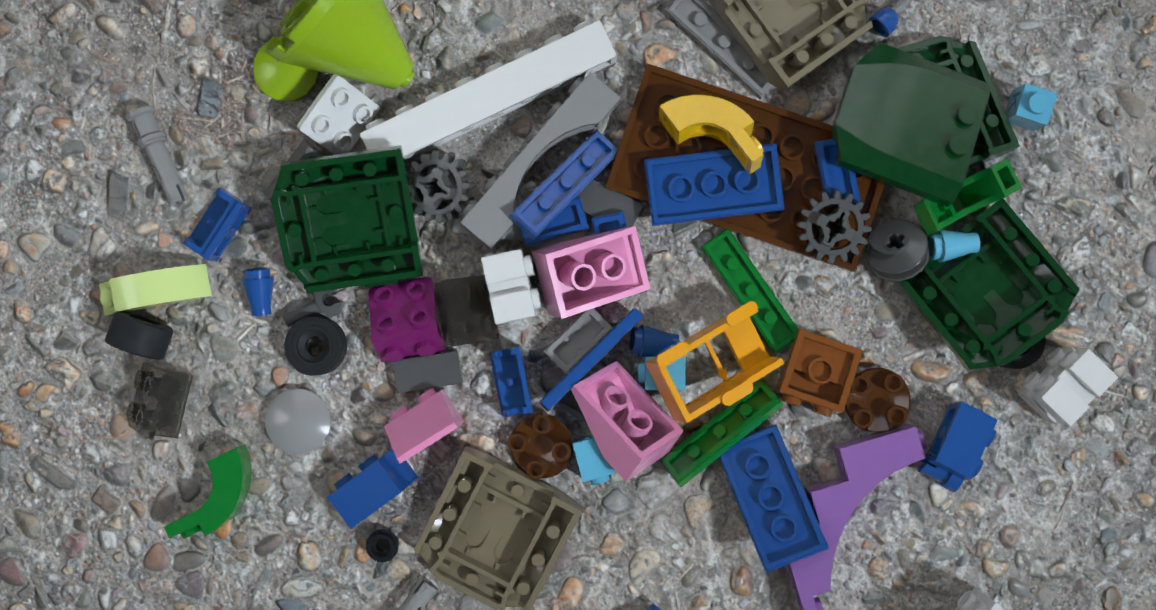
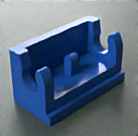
(218, 225)
(511, 381)

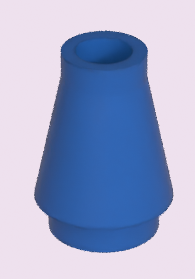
(258, 289)
(650, 341)

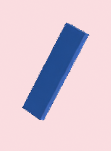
(564, 184)
(591, 359)

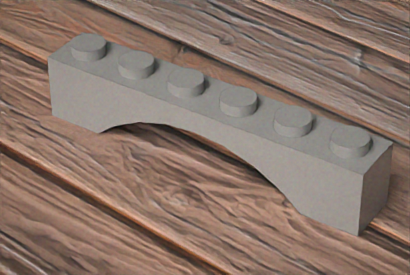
(583, 111)

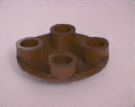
(878, 400)
(541, 446)

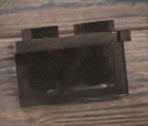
(465, 311)
(158, 401)

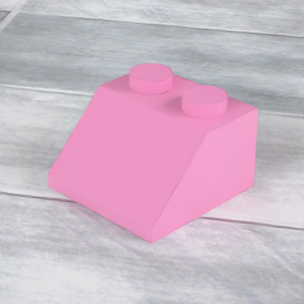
(422, 425)

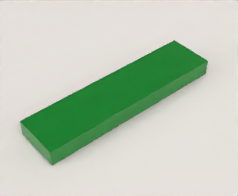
(748, 285)
(721, 433)

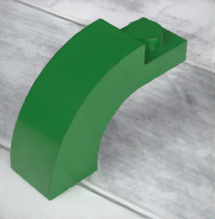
(977, 191)
(230, 487)

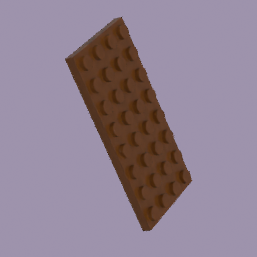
(798, 166)

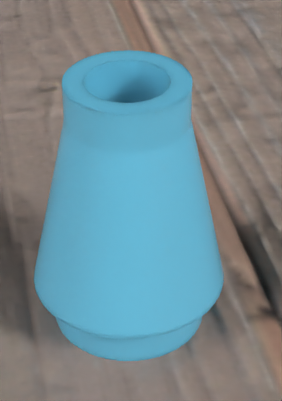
(950, 244)

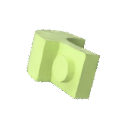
(155, 288)

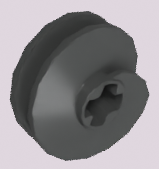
(898, 250)

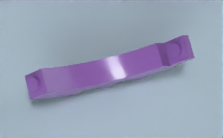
(863, 466)

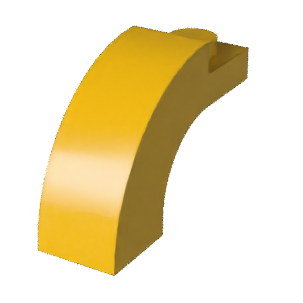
(714, 118)

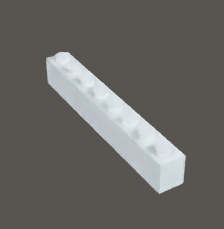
(494, 93)

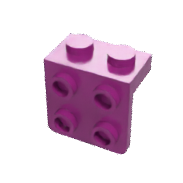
(405, 320)

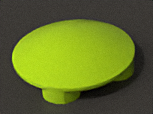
(280, 79)

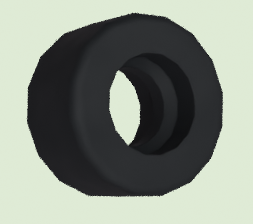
(139, 335)

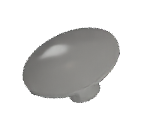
(298, 421)

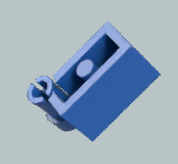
(959, 445)
(371, 488)

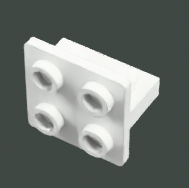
(338, 116)

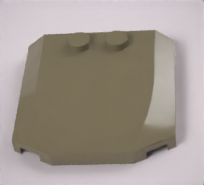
(793, 35)
(510, 523)

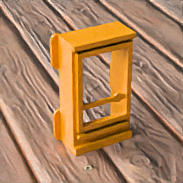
(747, 350)

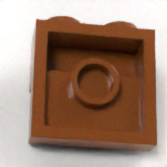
(818, 373)

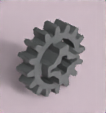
(449, 177)
(841, 212)

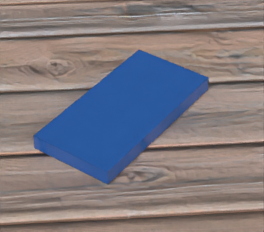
(711, 186)
(772, 500)

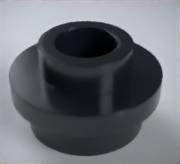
(378, 554)

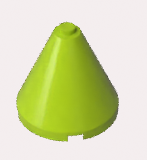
(344, 39)

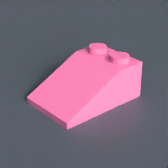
(590, 271)
(625, 420)

